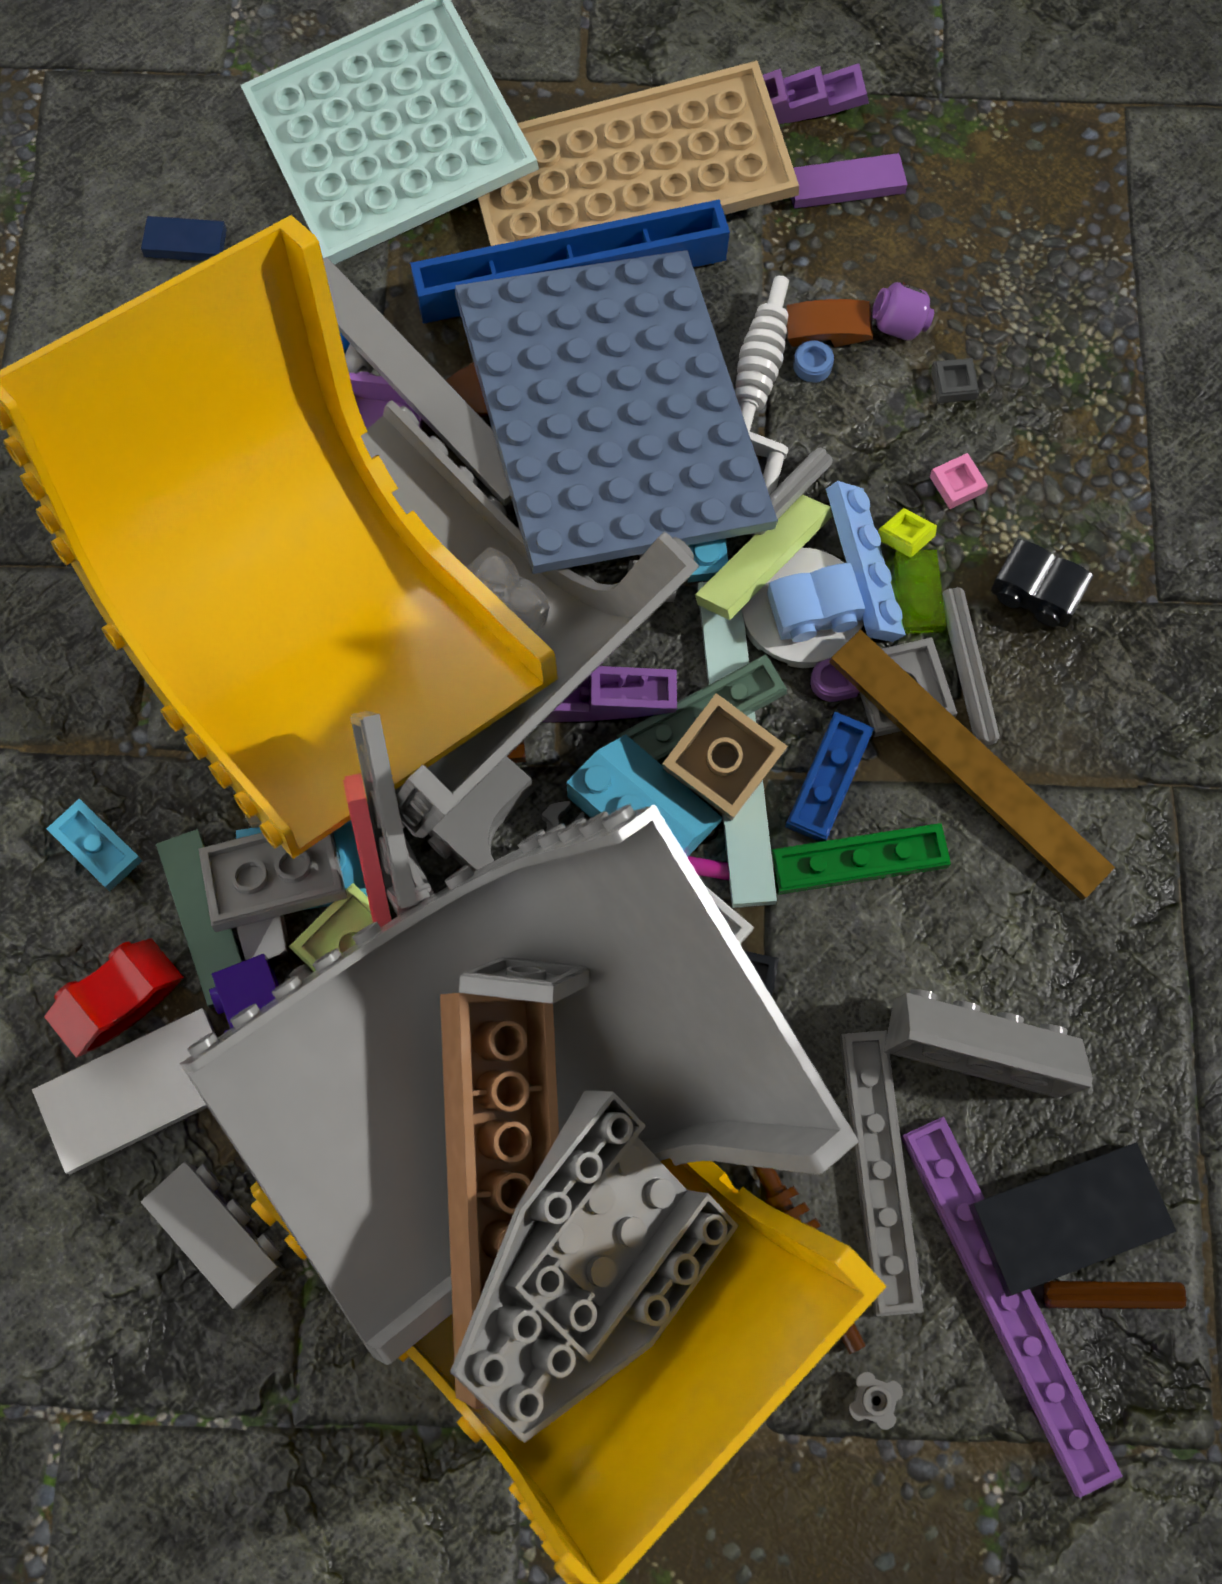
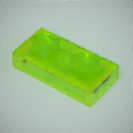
(920, 592)

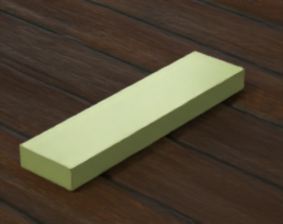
(762, 558)

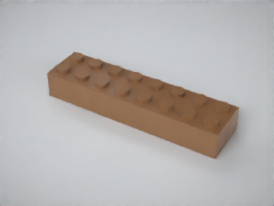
(496, 1131)

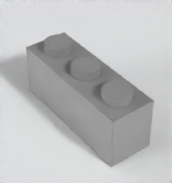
(214, 1234)

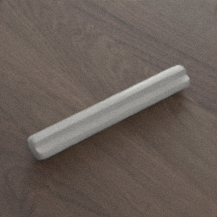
(970, 666)

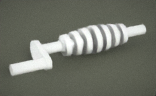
(757, 371)

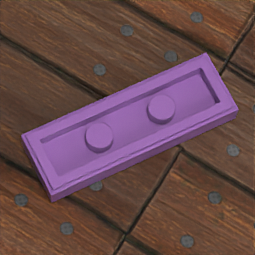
(849, 180)

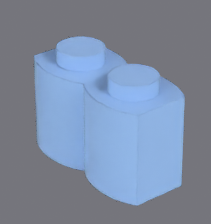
(816, 602)

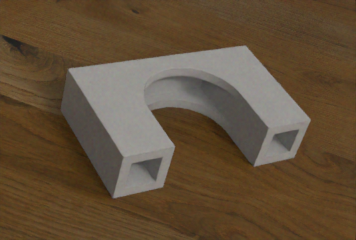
(472, 824)

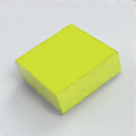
(907, 532)

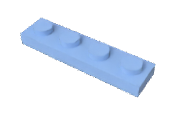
(862, 549)

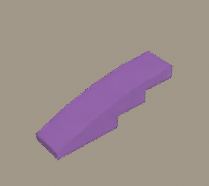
(814, 94)
(619, 695)

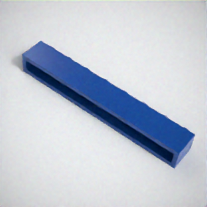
(693, 228)

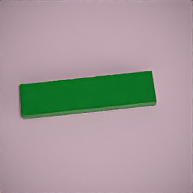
(860, 858)

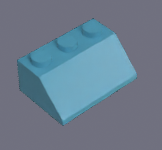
(629, 775)

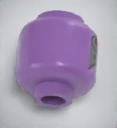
(902, 311)

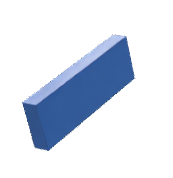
(829, 777)

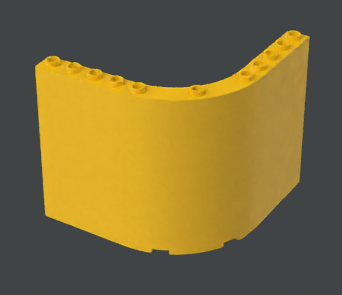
(249, 541)
(663, 1426)

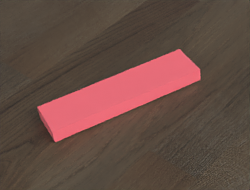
(367, 848)

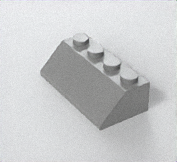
(987, 1045)

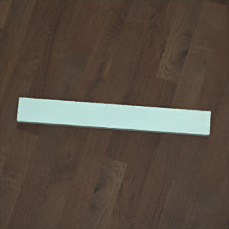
(748, 833)

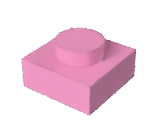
(958, 481)

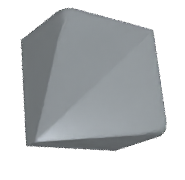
(266, 937)

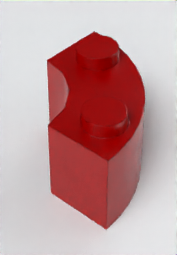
(112, 996)

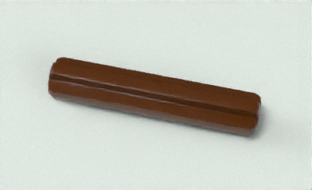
(1114, 1294)

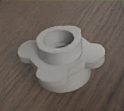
(862, 1405)

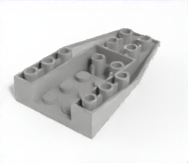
(586, 1269)

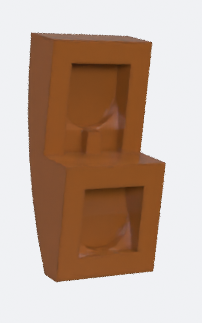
(833, 319)

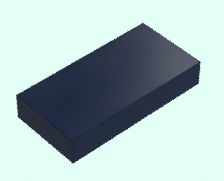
(183, 238)

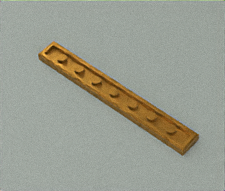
(972, 765)

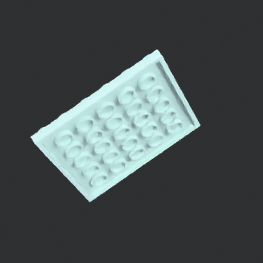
(388, 128)

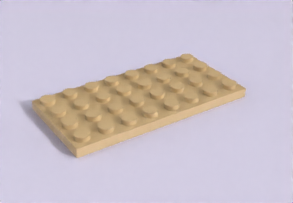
(647, 156)

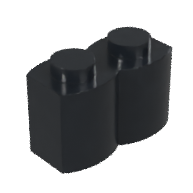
(1041, 583)

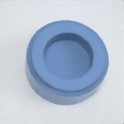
(813, 361)

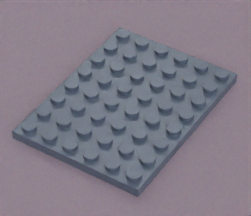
(612, 410)

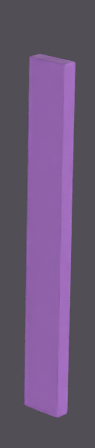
(1015, 1318)

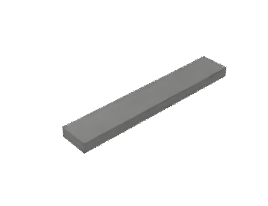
(881, 1172)

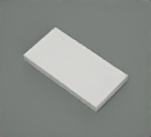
(123, 1094)

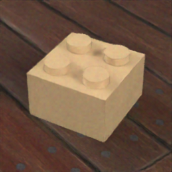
(724, 756)

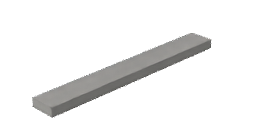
(417, 383)

